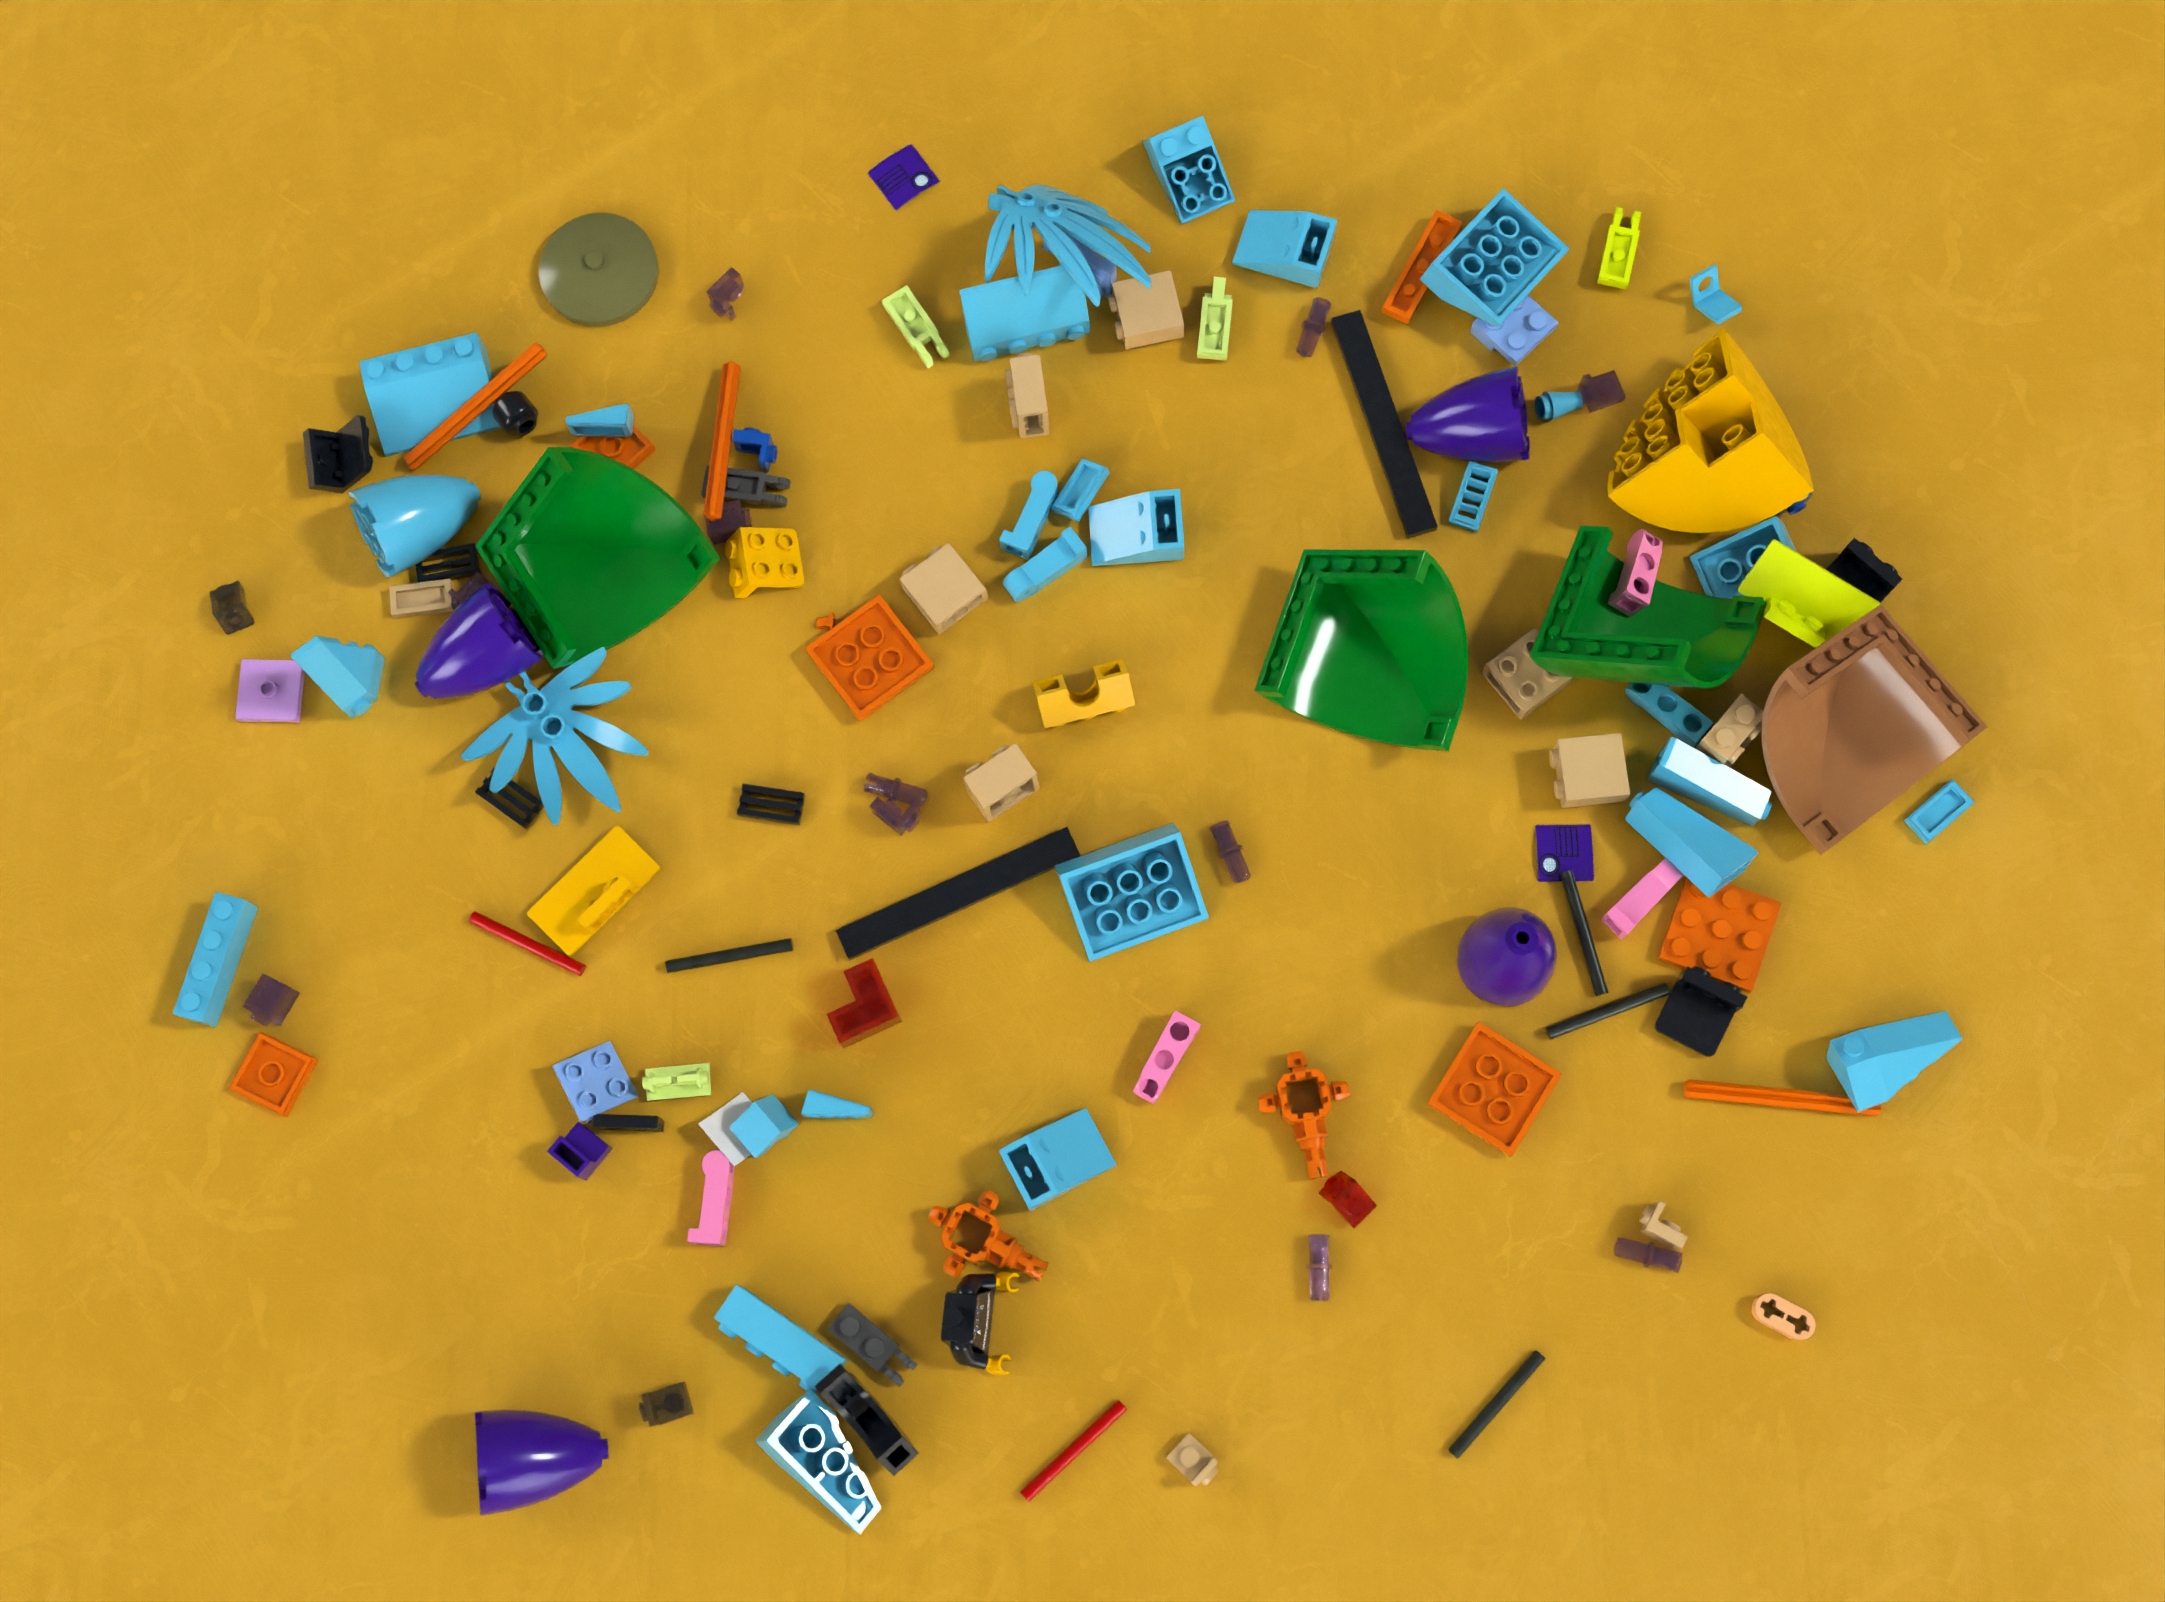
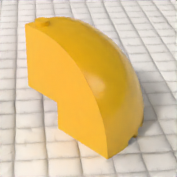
(1710, 449)

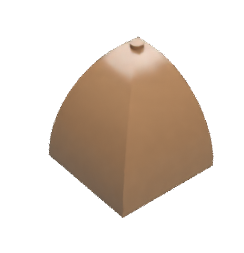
(1858, 727)

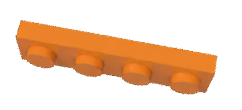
(1408, 288)

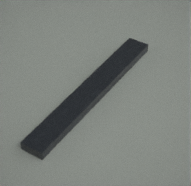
(1384, 424)
(957, 893)

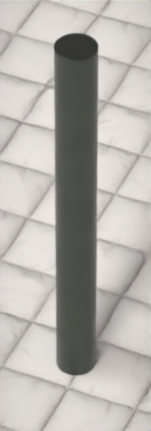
(1584, 933)
(729, 955)
(1607, 1011)
(1496, 1404)

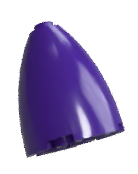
(1475, 420)
(477, 648)
(1507, 956)
(531, 1457)

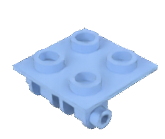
(595, 1081)

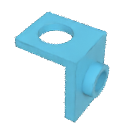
(1712, 300)

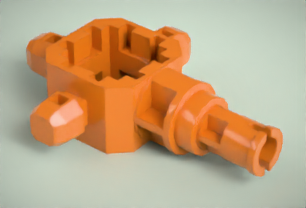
(1308, 1127)
(998, 1248)

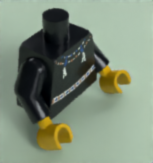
(969, 1320)

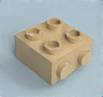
(1146, 313)
(1027, 396)
(943, 587)
(1520, 679)
(1732, 732)
(1590, 770)

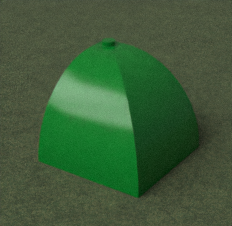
(592, 553)
(1671, 642)
(1371, 647)

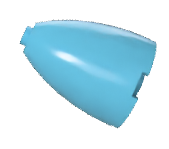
(412, 516)

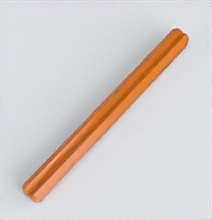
(475, 406)
(722, 441)
(1773, 1097)

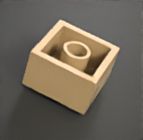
(1001, 781)

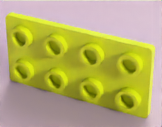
(1804, 595)

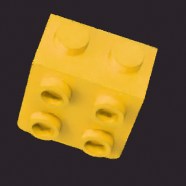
(763, 559)

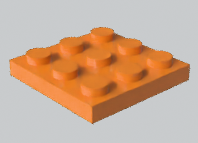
(869, 658)
(1720, 933)
(1494, 1089)

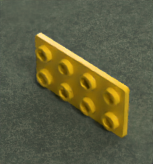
(593, 890)

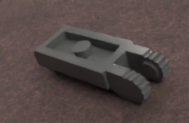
(751, 487)
(869, 1342)

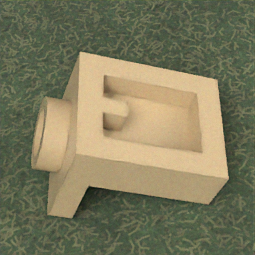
(1662, 1232)
(1194, 1461)

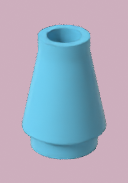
(1557, 404)

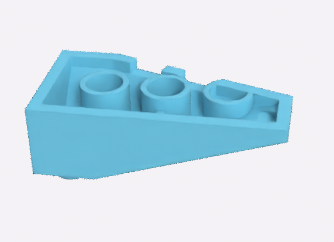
(343, 671)
(1887, 1056)
(815, 1453)

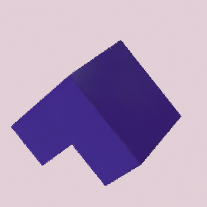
(580, 1151)

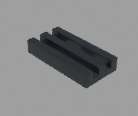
(454, 574)
(772, 792)
(531, 814)
(628, 1122)

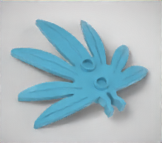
(1051, 215)
(550, 722)

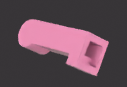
(1638, 573)
(1641, 898)
(1166, 1056)
(715, 1201)

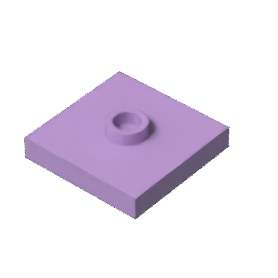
(270, 691)

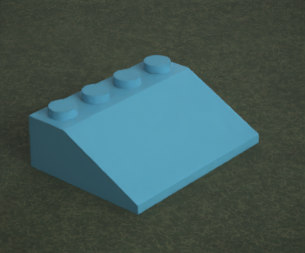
(1495, 261)
(1007, 321)
(423, 387)
(1132, 891)

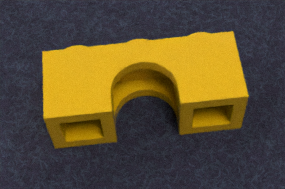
(1108, 693)

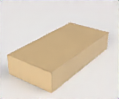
(421, 598)

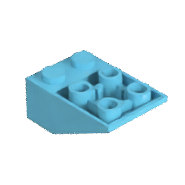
(1189, 169)
(1286, 244)
(1137, 529)
(1057, 1158)

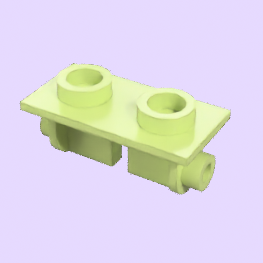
(677, 1081)

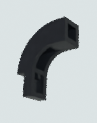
(868, 1419)

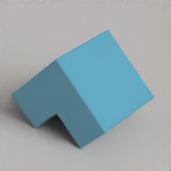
(763, 1125)

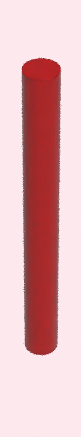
(527, 943)
(1073, 1450)

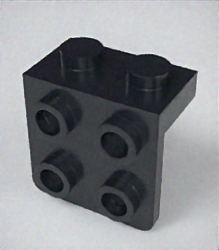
(337, 458)
(1865, 571)
(1699, 1010)

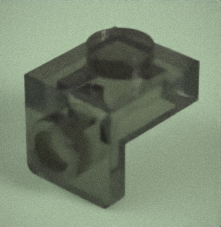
(230, 607)
(666, 1405)

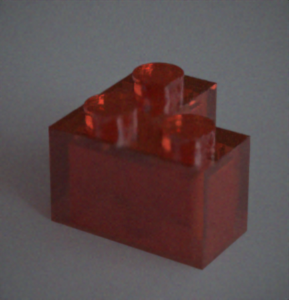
(870, 1012)

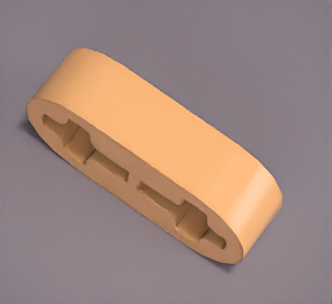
(1786, 1309)

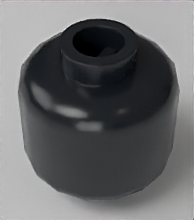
(515, 413)

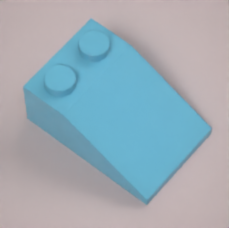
(1728, 562)

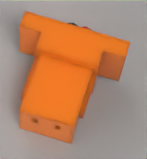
(826, 622)

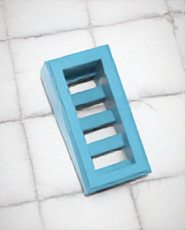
(609, 421)
(1481, 473)
(827, 1106)

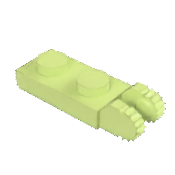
(914, 323)

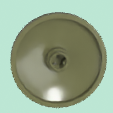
(598, 269)

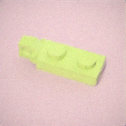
(1215, 322)

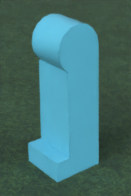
(1033, 517)
(1046, 566)
(1671, 711)

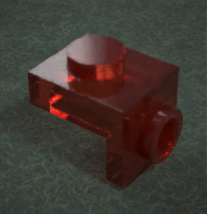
(1347, 1198)

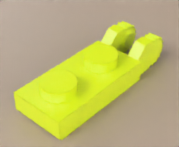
(1619, 251)

